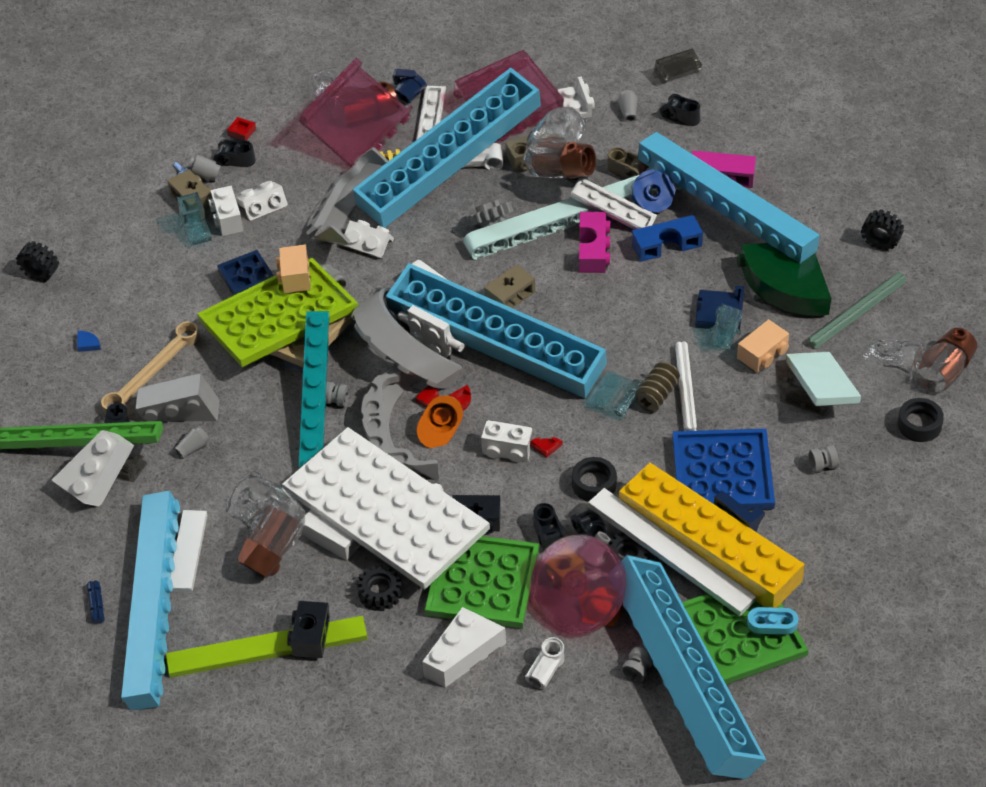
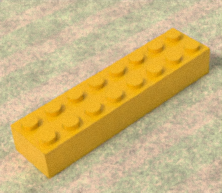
(714, 535)

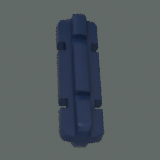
(95, 602)

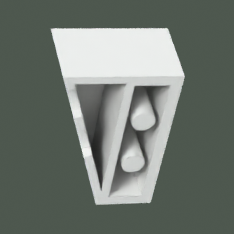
(95, 468)
(461, 646)

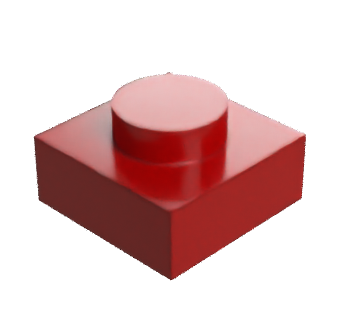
(241, 129)

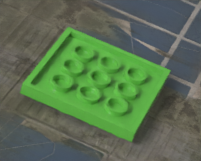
(487, 580)
(734, 646)

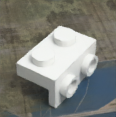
(262, 200)
(367, 239)
(506, 441)

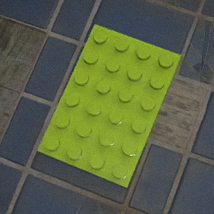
(269, 319)

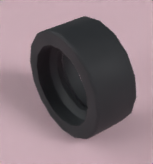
(919, 433)
(593, 464)

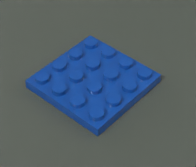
(726, 461)

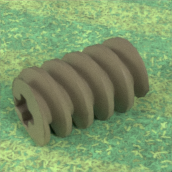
(657, 386)

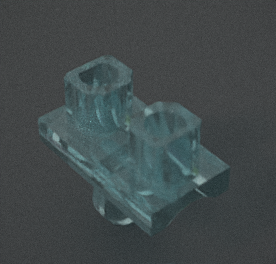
(726, 326)

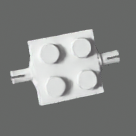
(430, 331)

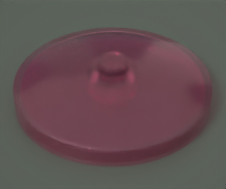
(578, 584)

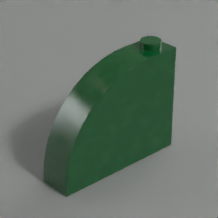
(784, 281)

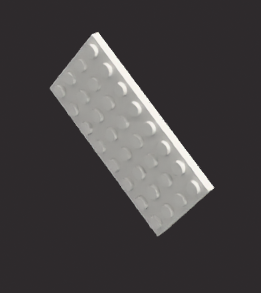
(386, 507)

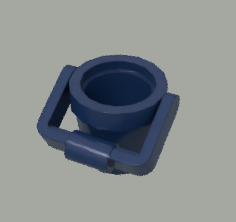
(409, 85)

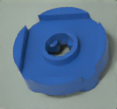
(657, 180)

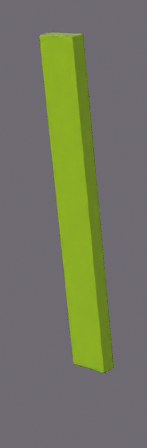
(256, 648)

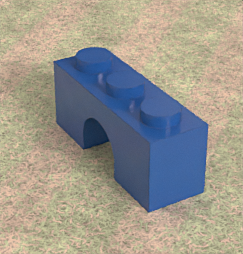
(682, 231)

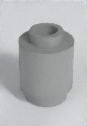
(204, 168)

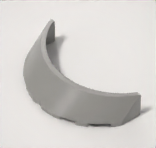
(335, 206)
(396, 344)
(376, 414)

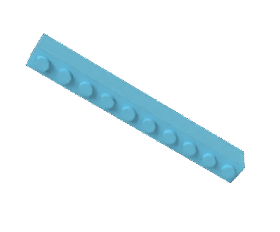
(729, 197)
(150, 601)

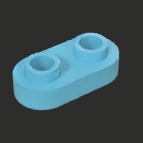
(772, 620)

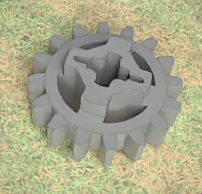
(489, 213)

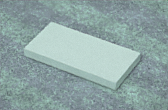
(823, 378)

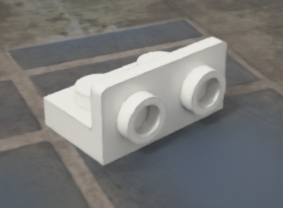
(578, 98)

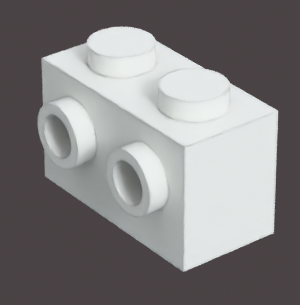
(226, 210)

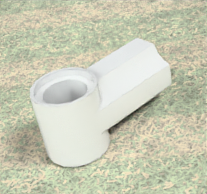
(490, 158)
(546, 664)

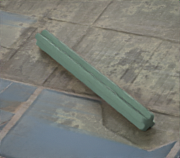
(856, 310)

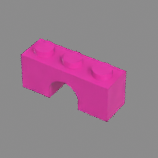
(593, 255)

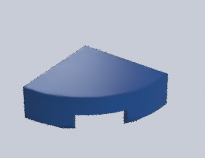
(87, 341)

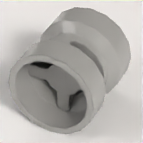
(337, 394)
(823, 458)
(637, 664)

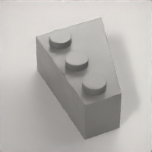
(178, 401)

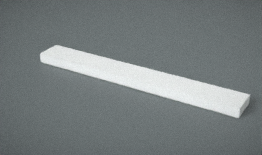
(672, 552)

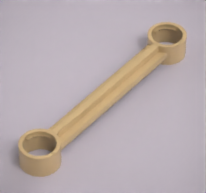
(154, 365)

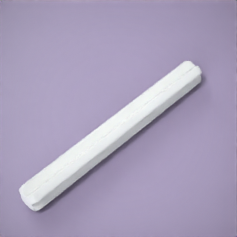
(685, 386)

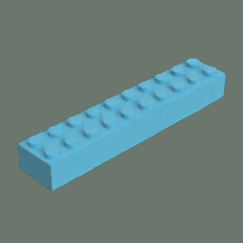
(447, 147)
(501, 331)
(689, 671)

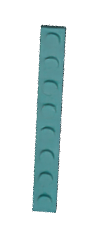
(314, 385)

